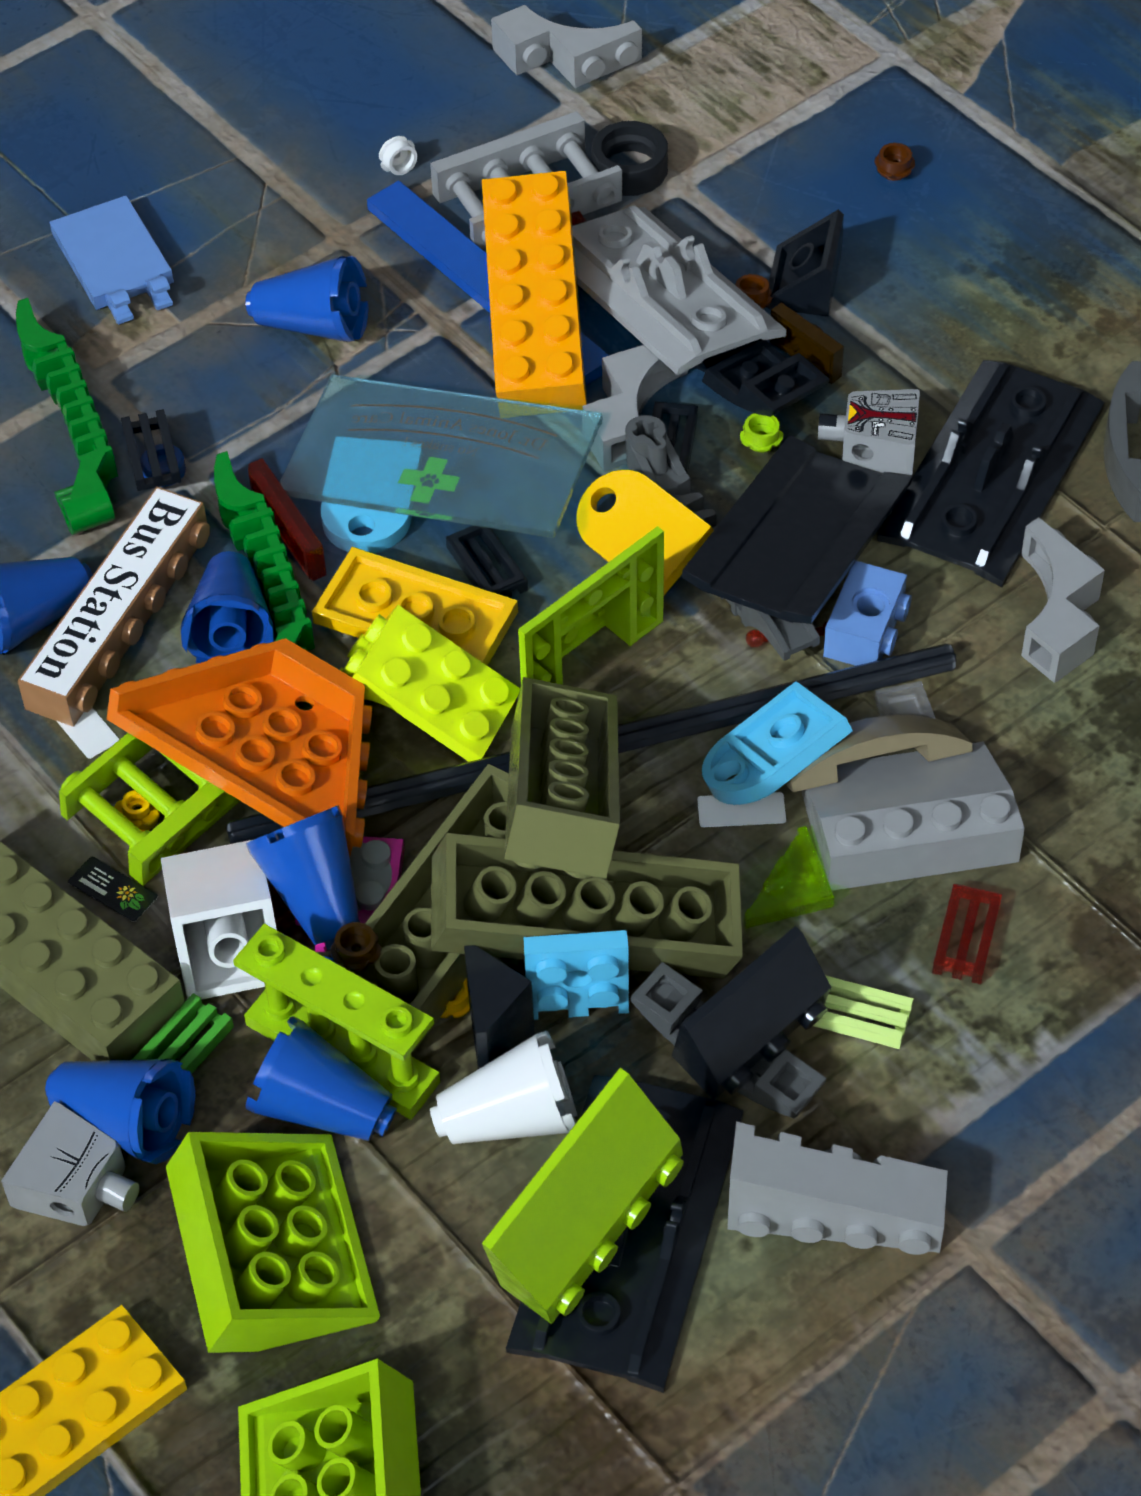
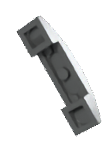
(1122, 471)
(779, 1085)

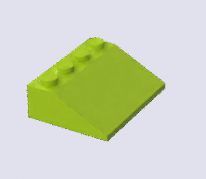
(584, 1199)
(269, 1239)
(333, 1437)

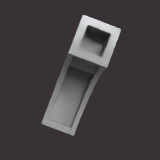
(578, 53)
(629, 382)
(1063, 632)

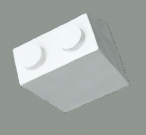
(215, 908)

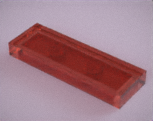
(292, 525)

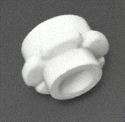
(398, 155)

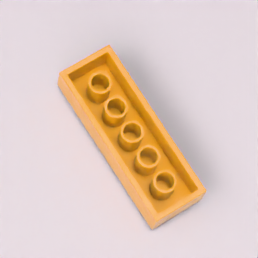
(533, 290)

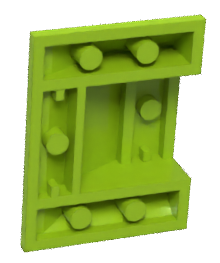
(620, 595)

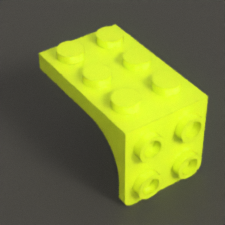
(431, 682)

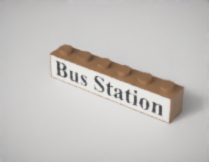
(114, 607)

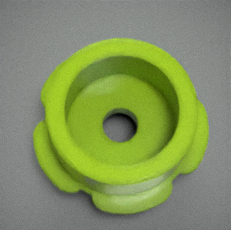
(761, 433)

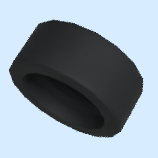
(636, 137)

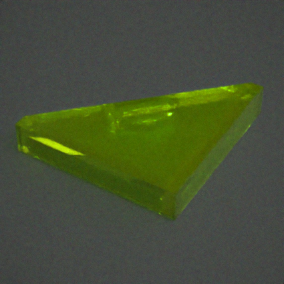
(793, 886)

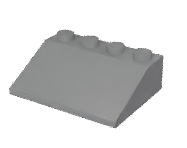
(914, 818)

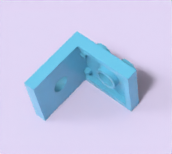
(578, 972)

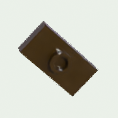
(808, 341)

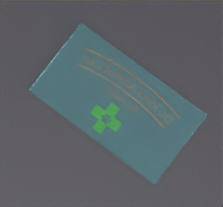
(442, 455)

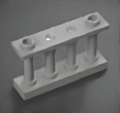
(520, 153)

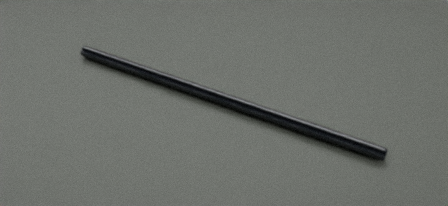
(642, 732)

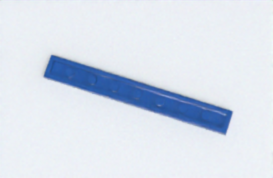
(451, 252)

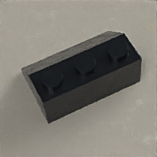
(753, 1016)

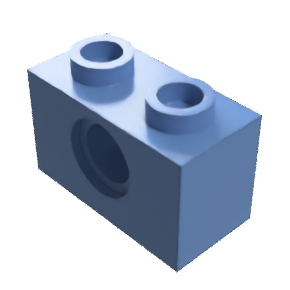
(866, 615)

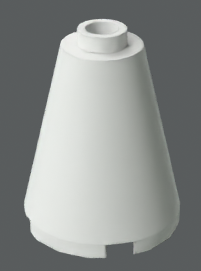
(508, 1097)

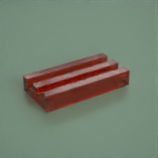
(959, 965)

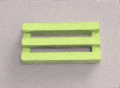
(862, 1004)

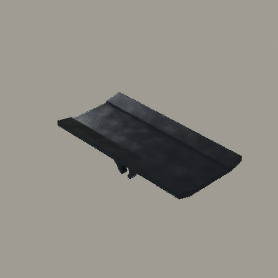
(993, 469)
(795, 532)
(641, 1299)

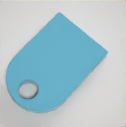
(341, 520)
(772, 746)

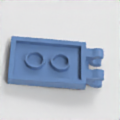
(114, 257)

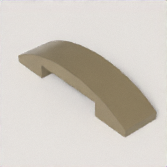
(880, 736)

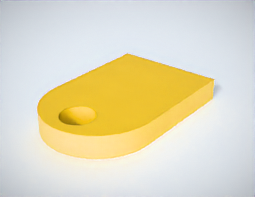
(637, 511)

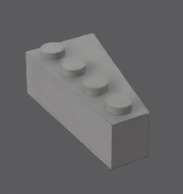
(833, 1195)

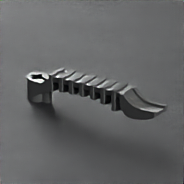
(654, 456)

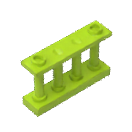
(182, 819)
(344, 1009)

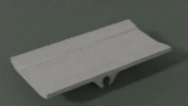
(665, 289)

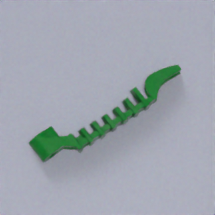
(56, 369)
(255, 532)

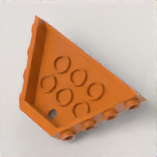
(243, 732)

